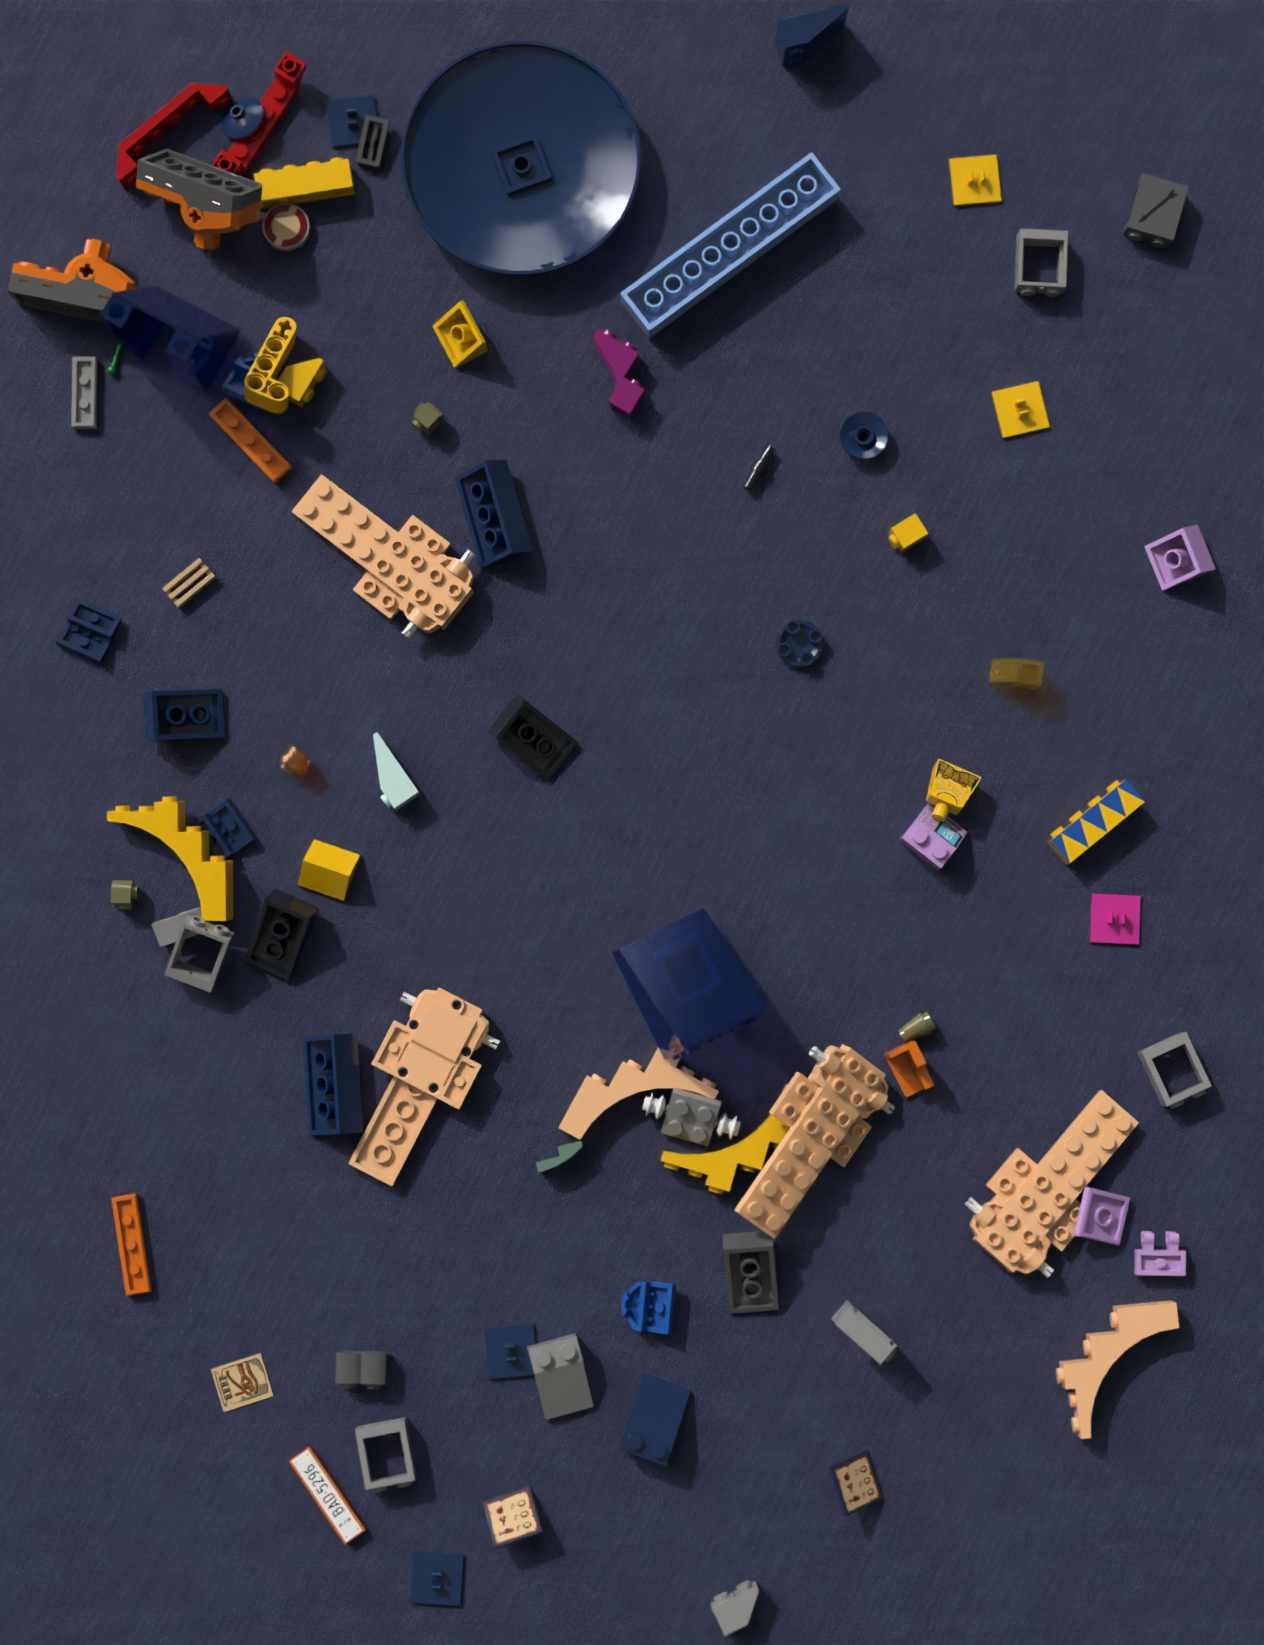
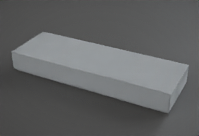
(84, 392)

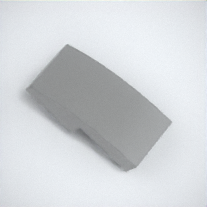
(169, 928)

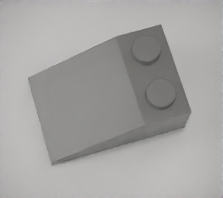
(560, 1376)

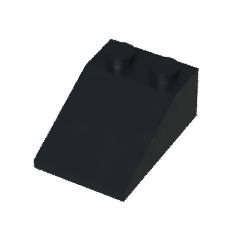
(532, 737)
(281, 933)

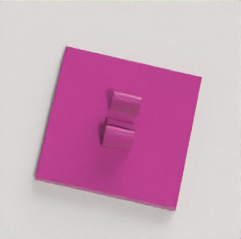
(1115, 919)

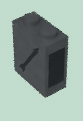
(1155, 211)

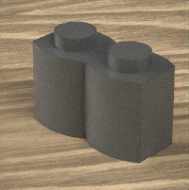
(361, 1368)

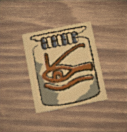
(242, 1382)

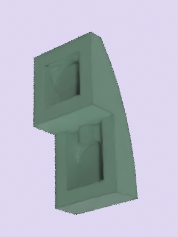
(565, 1151)

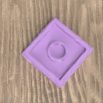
(1102, 1216)

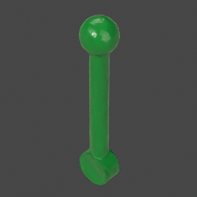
(112, 370)

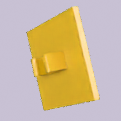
(975, 180)
(1020, 409)

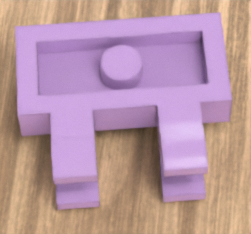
(1160, 1261)

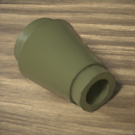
(917, 1027)

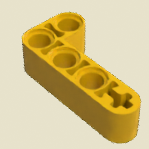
(273, 362)

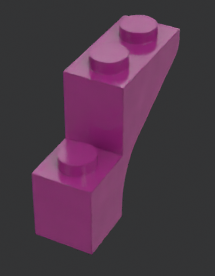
(620, 361)

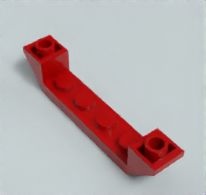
(213, 95)
(275, 103)

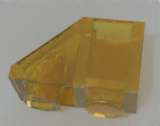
(1016, 672)

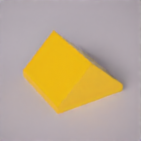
(460, 335)
(328, 869)

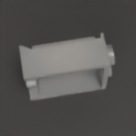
(864, 1333)

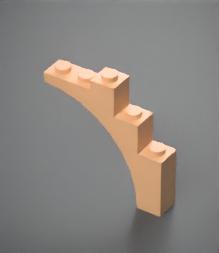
(596, 1097)
(1084, 1376)

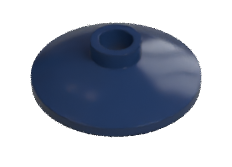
(242, 118)
(867, 424)

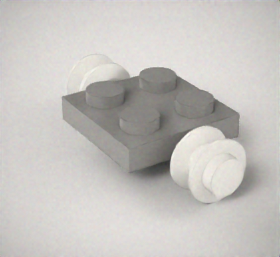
(691, 1116)

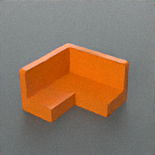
(909, 1068)

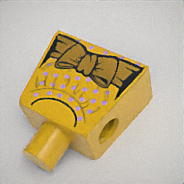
(949, 789)

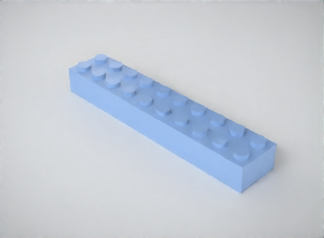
(730, 245)

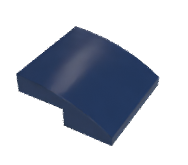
(89, 631)
(226, 830)

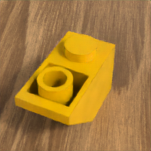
(302, 378)

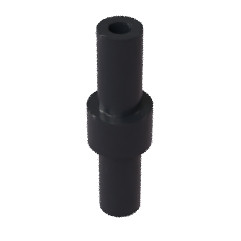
(758, 468)

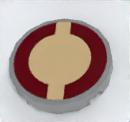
(286, 227)

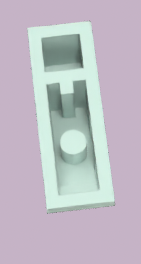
(393, 780)

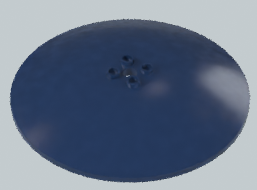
(510, 107)

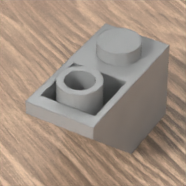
(735, 1608)

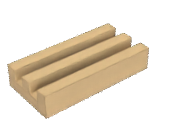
(204, 569)

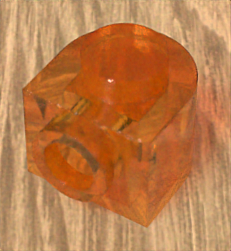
(294, 761)

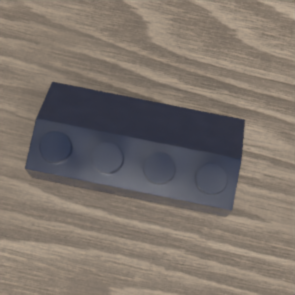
(493, 513)
(333, 1084)

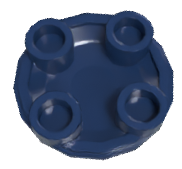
(799, 643)

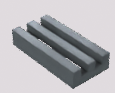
(368, 162)

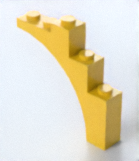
(191, 844)
(722, 1164)

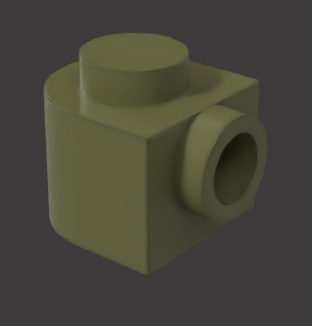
(427, 418)
(123, 894)

